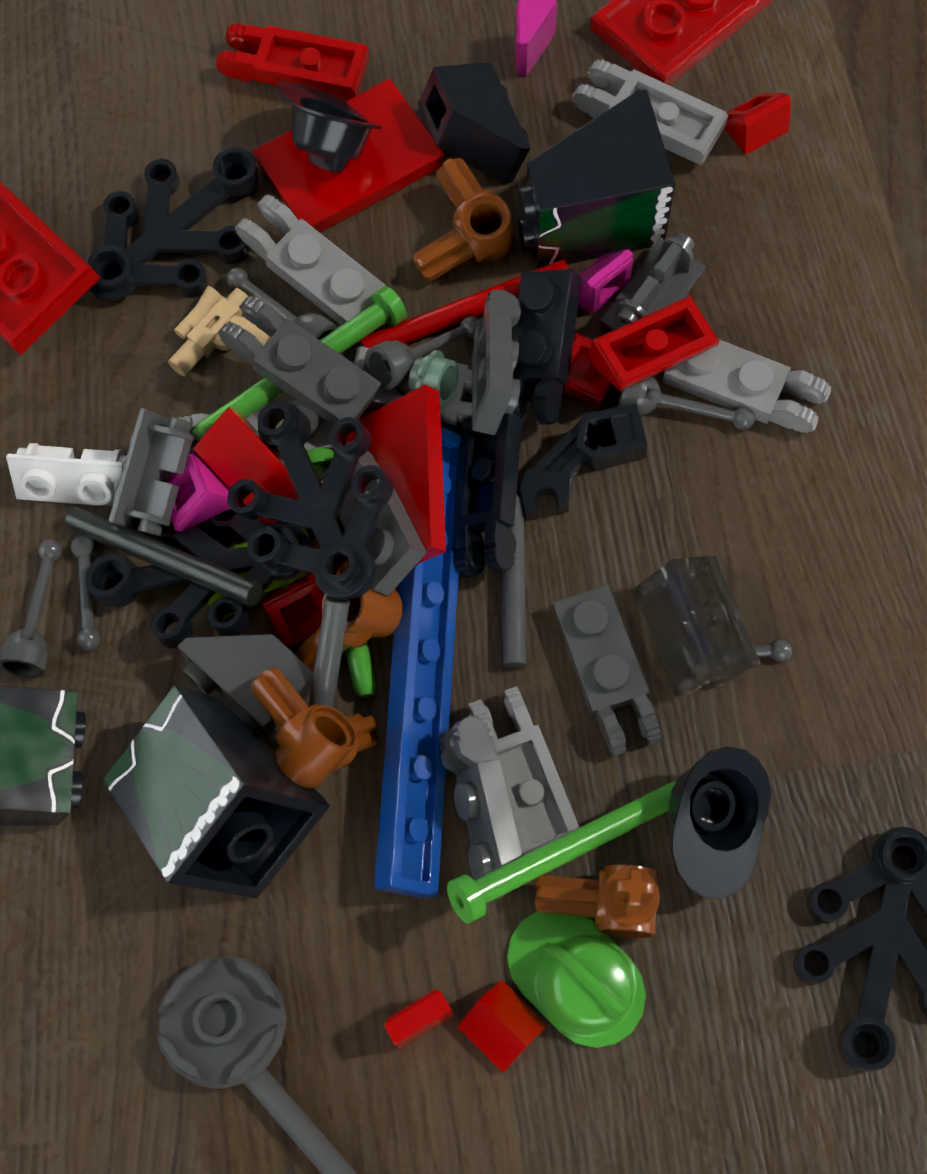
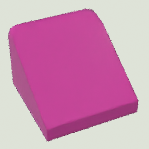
(533, 31)
(604, 279)
(199, 494)

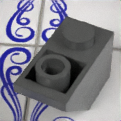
(231, 666)

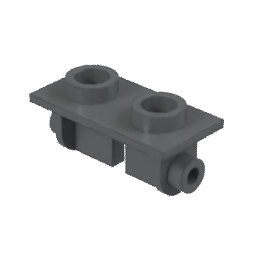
(659, 281)
(142, 495)

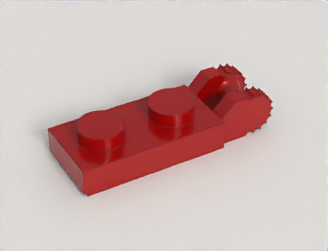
(295, 57)

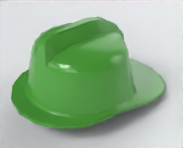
(577, 978)

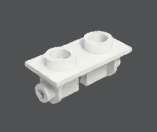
(55, 475)

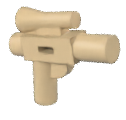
(203, 324)

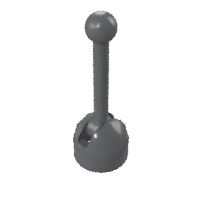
(311, 322)
(392, 360)
(648, 395)
(25, 650)

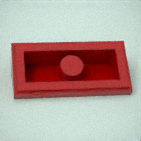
(652, 344)
(238, 453)

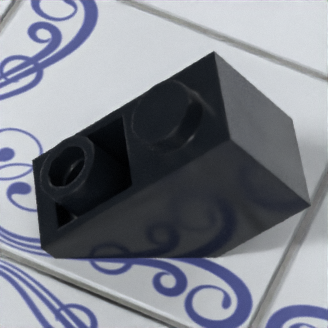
(474, 119)

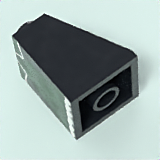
(599, 188)
(38, 755)
(211, 797)

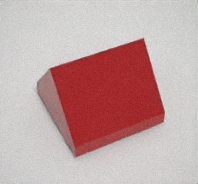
(759, 120)
(295, 611)
(501, 1025)

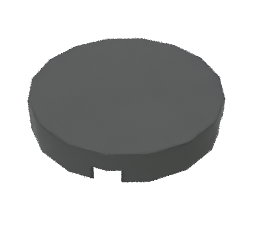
(221, 1022)

